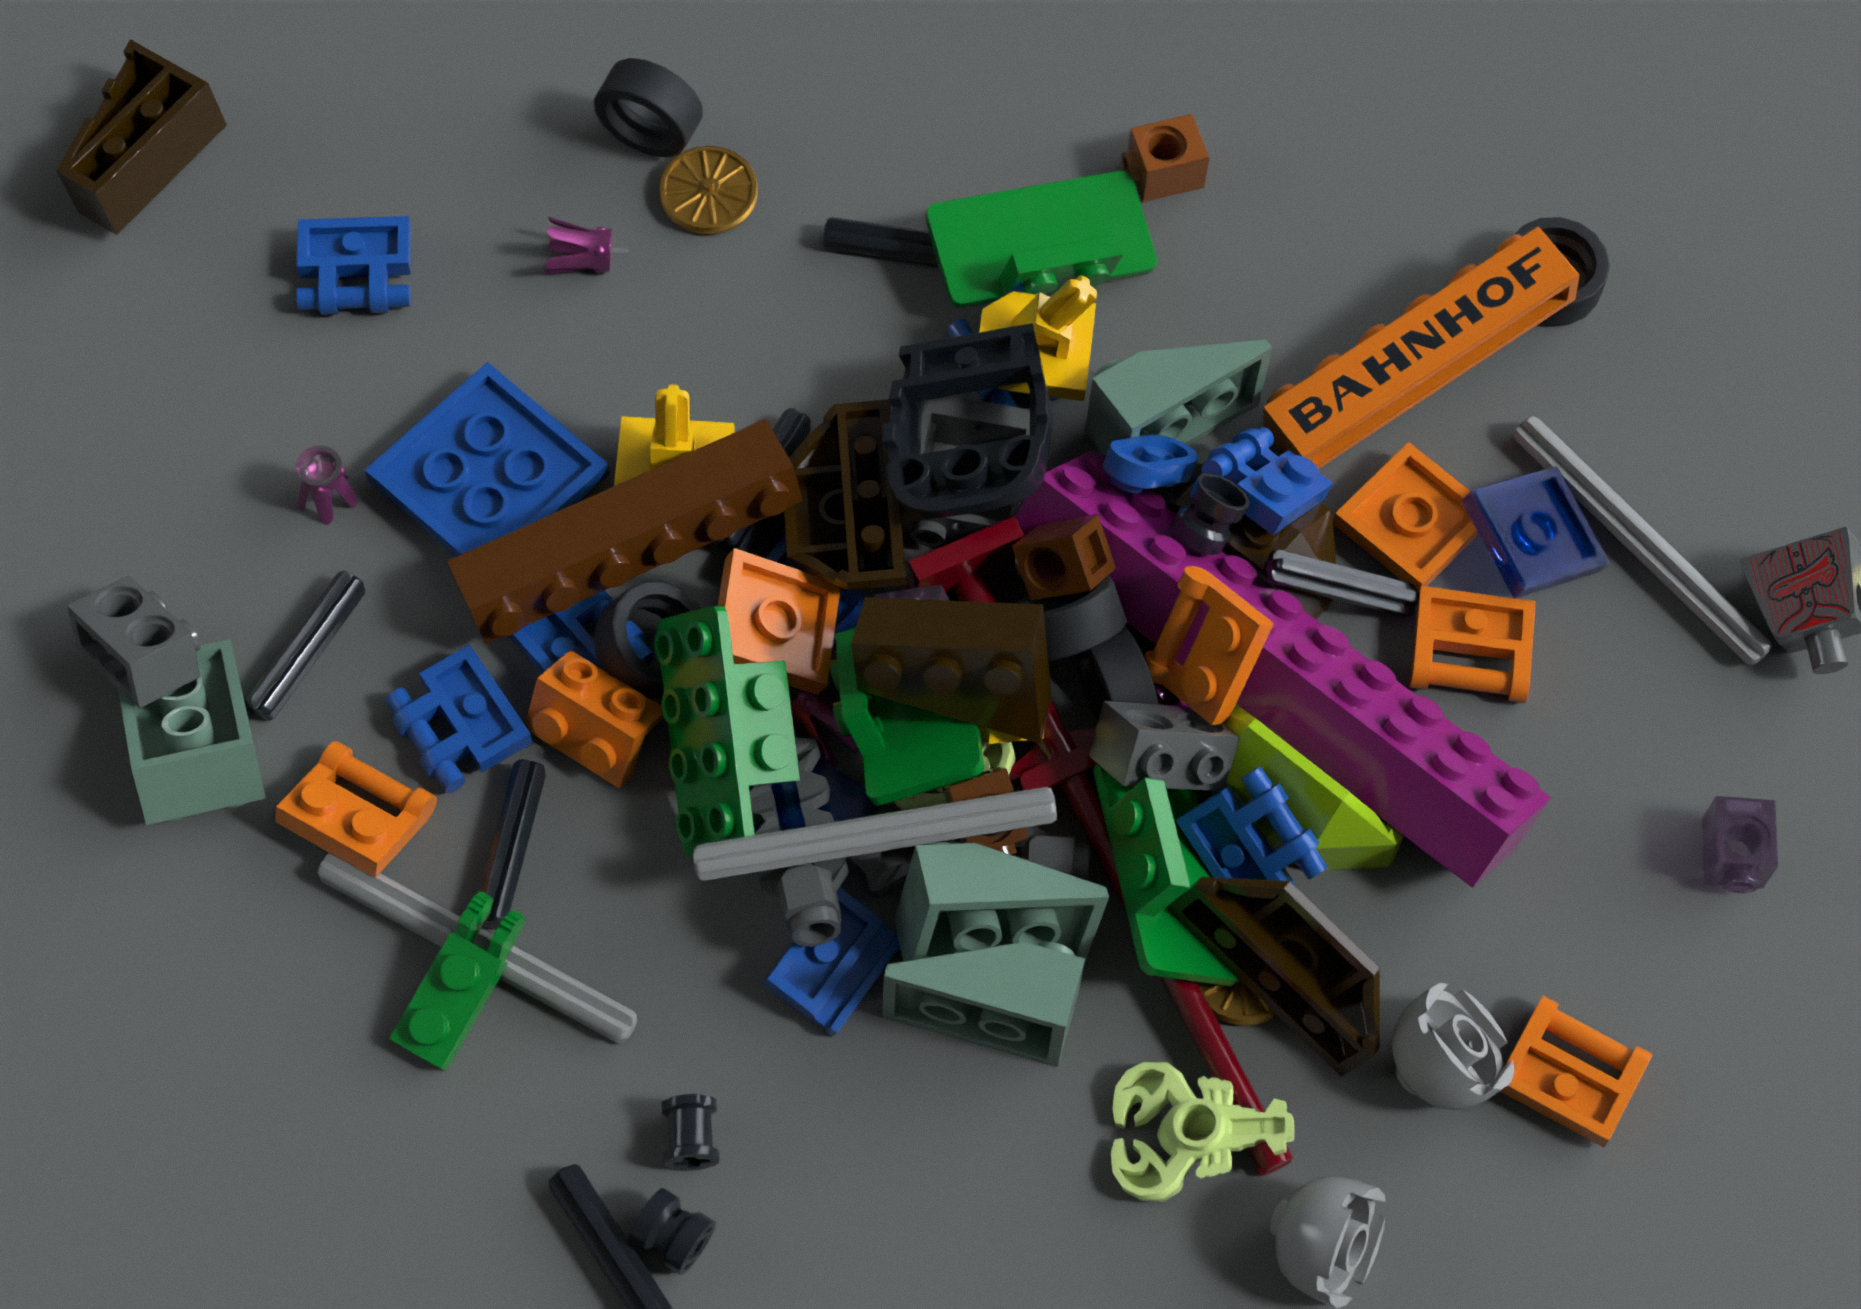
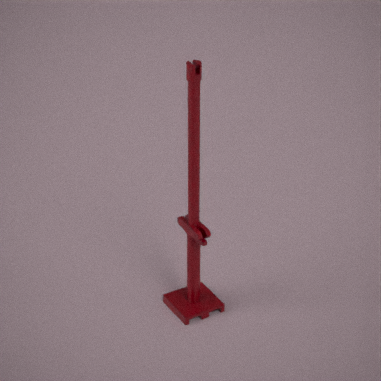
(972, 572)

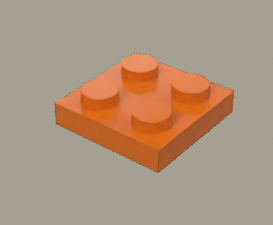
(1409, 517)
(780, 617)

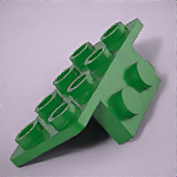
(1040, 238)
(724, 726)
(901, 744)
(1155, 869)

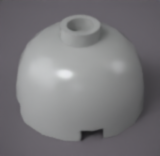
(1449, 1050)
(1328, 1236)

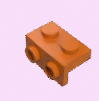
(591, 717)

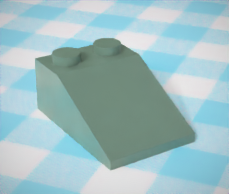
(1175, 391)
(194, 744)
(985, 898)
(996, 997)

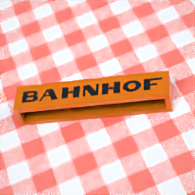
(1422, 349)

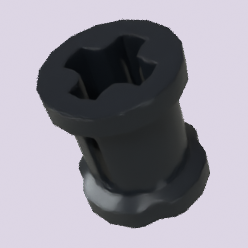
(690, 1132)

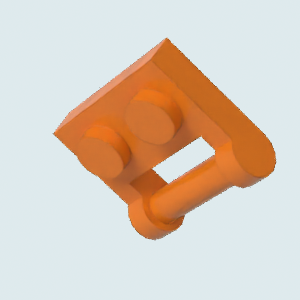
(1476, 627)
(1221, 653)
(348, 823)
(1567, 1086)

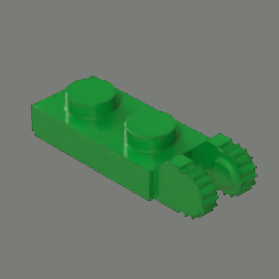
(457, 985)

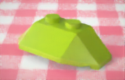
(1344, 826)

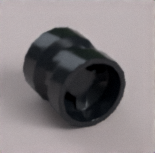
(1210, 513)
(672, 1231)

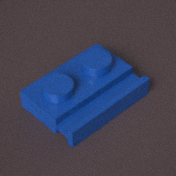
(835, 976)

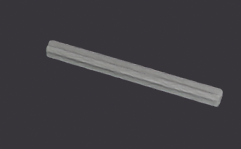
(1644, 542)
(874, 833)
(523, 969)

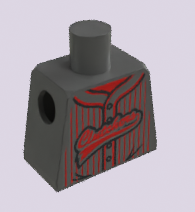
(1811, 595)

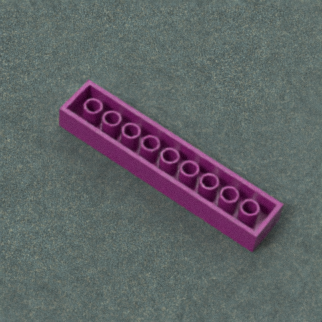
(1313, 686)

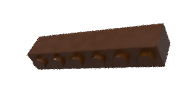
(625, 531)

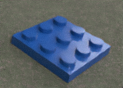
(485, 465)

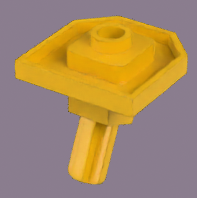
(1061, 329)
(658, 440)

